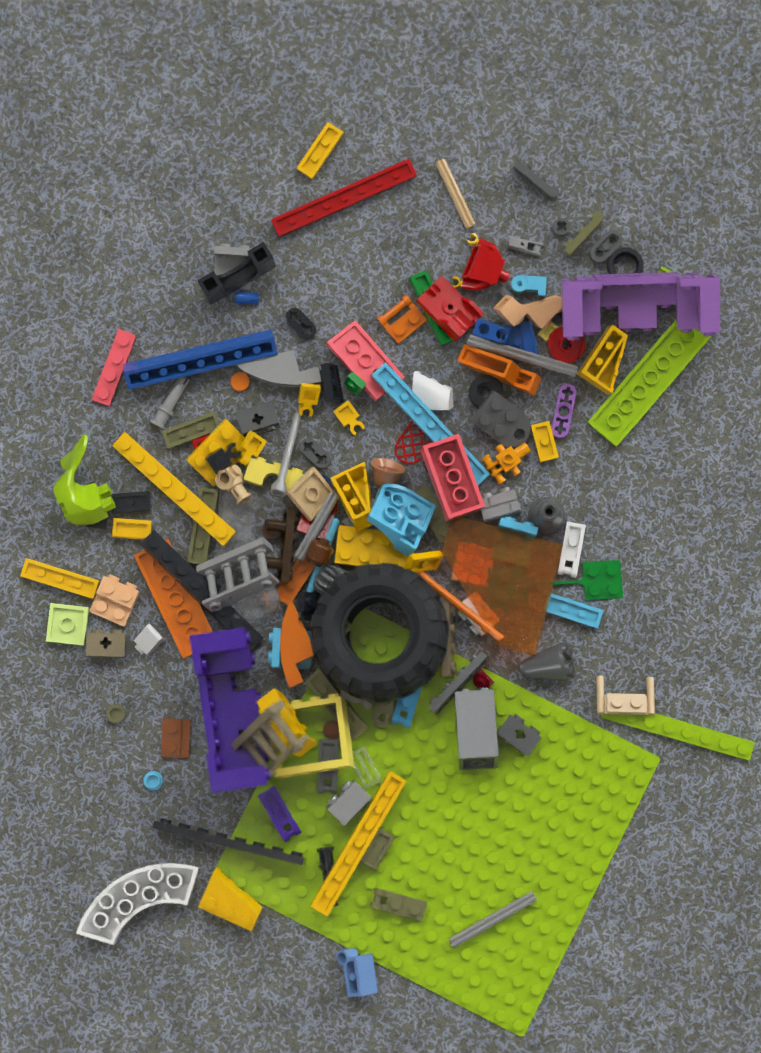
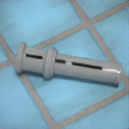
(165, 409)

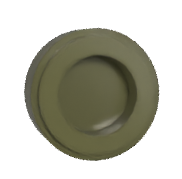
(116, 713)

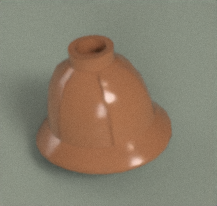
(386, 471)

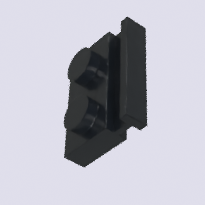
(332, 384)
(307, 604)

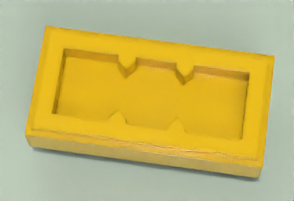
(131, 528)

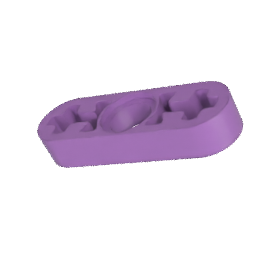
(556, 415)

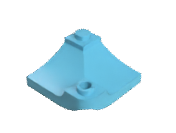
(401, 516)

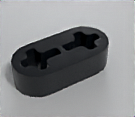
(304, 320)

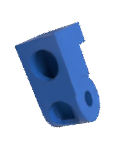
(492, 331)

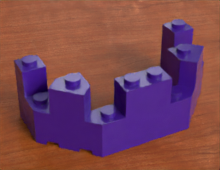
(226, 711)

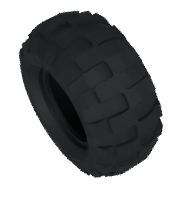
(344, 601)

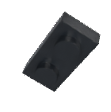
(131, 502)

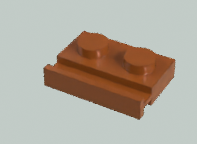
(175, 738)

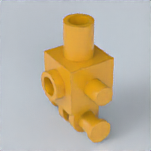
(507, 459)

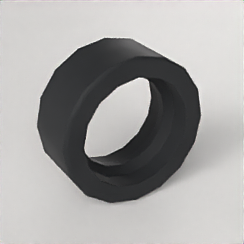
(625, 251)

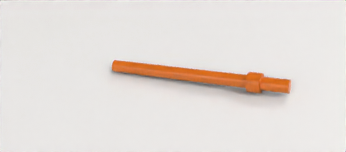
(486, 626)

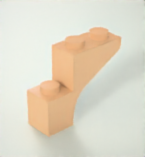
(539, 311)

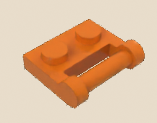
(406, 324)

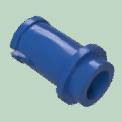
(246, 298)

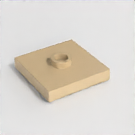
(309, 493)

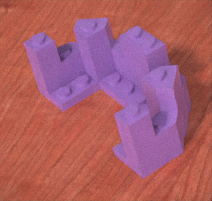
(637, 301)

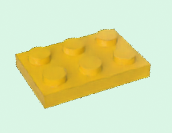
(219, 437)

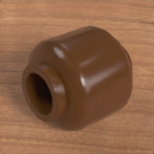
(319, 552)

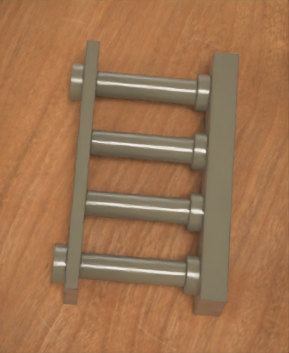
(262, 723)

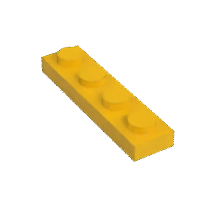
(60, 578)

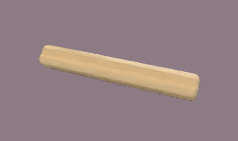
(455, 193)

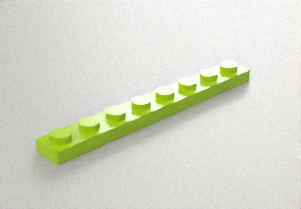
(687, 733)

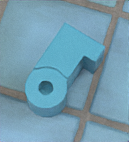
(533, 284)

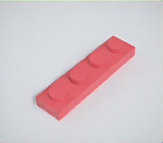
(113, 367)

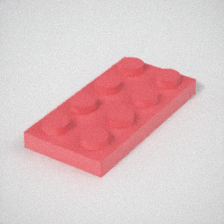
(361, 356)

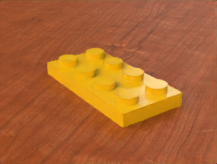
(365, 547)

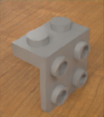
(230, 257)

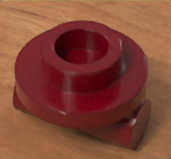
(482, 680)

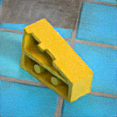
(355, 494)

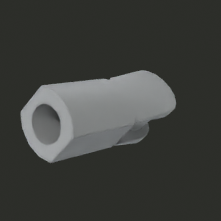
(521, 245)

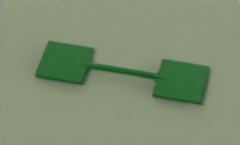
(600, 580)

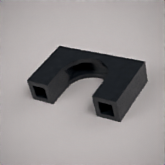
(219, 286)

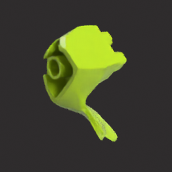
(81, 502)

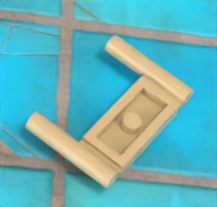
(625, 703)

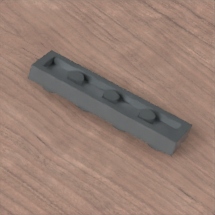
(464, 675)

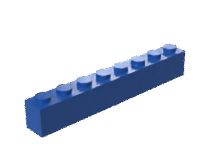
(199, 359)

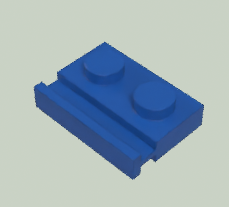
(522, 338)

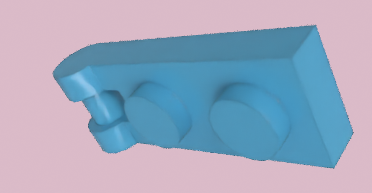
(407, 705)

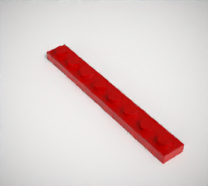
(344, 198)

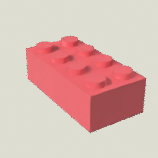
(452, 477)

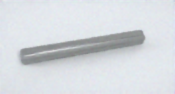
(492, 919)

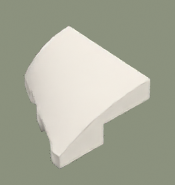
(432, 392)

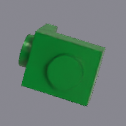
(355, 383)

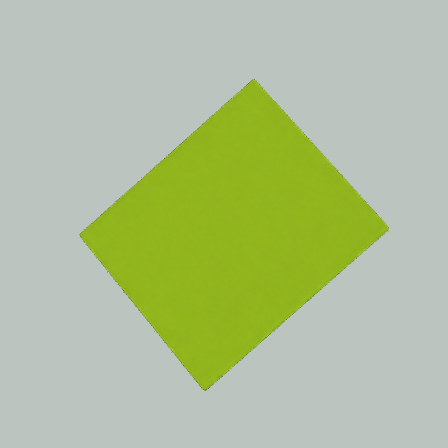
(459, 840)

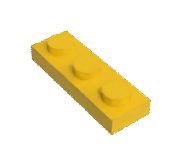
(320, 150)

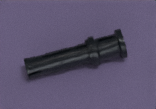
(326, 862)

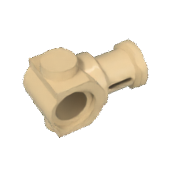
(233, 483)

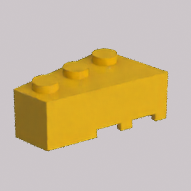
(604, 360)
(288, 714)
(229, 901)

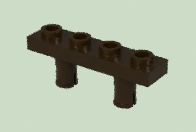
(288, 537)

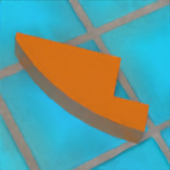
(501, 368)
(294, 646)

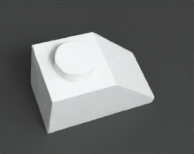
(148, 640)

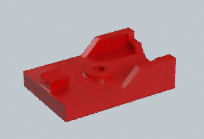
(454, 321)

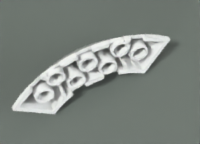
(134, 893)

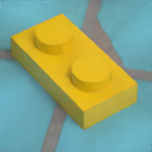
(544, 441)
(424, 561)

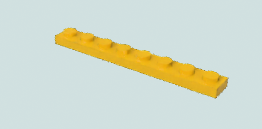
(174, 489)
(358, 843)

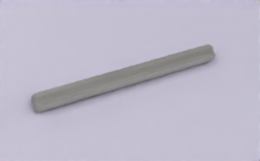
(522, 355)

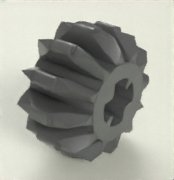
(325, 577)

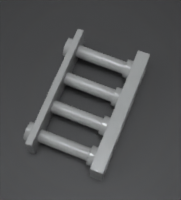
(226, 562)

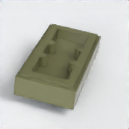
(377, 848)

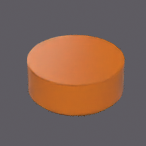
(240, 381)

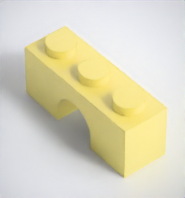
(259, 470)

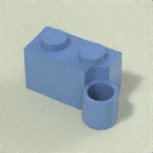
(358, 972)

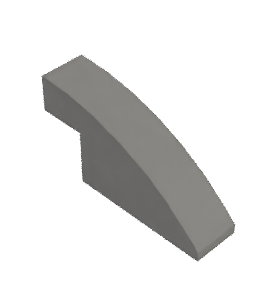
(280, 371)

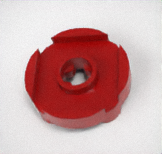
(556, 350)

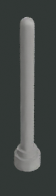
(279, 486)

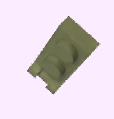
(583, 233)
(399, 904)

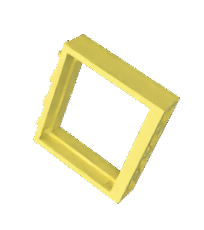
(345, 739)

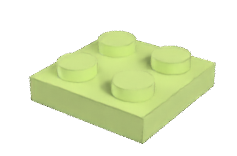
(67, 624)

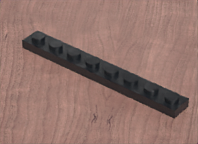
(195, 584)
(237, 843)

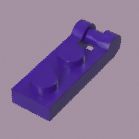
(279, 813)

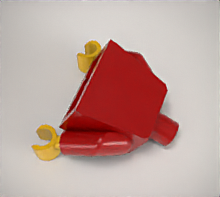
(483, 266)

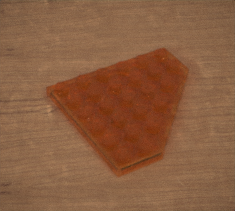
(504, 578)

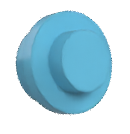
(153, 780)

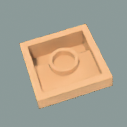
(114, 600)

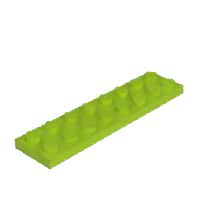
(646, 383)

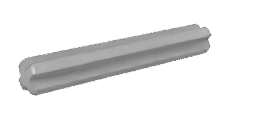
(316, 525)

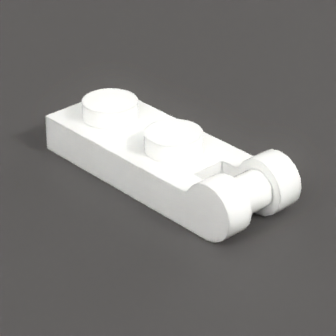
(571, 548)

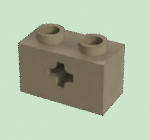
(95, 648)

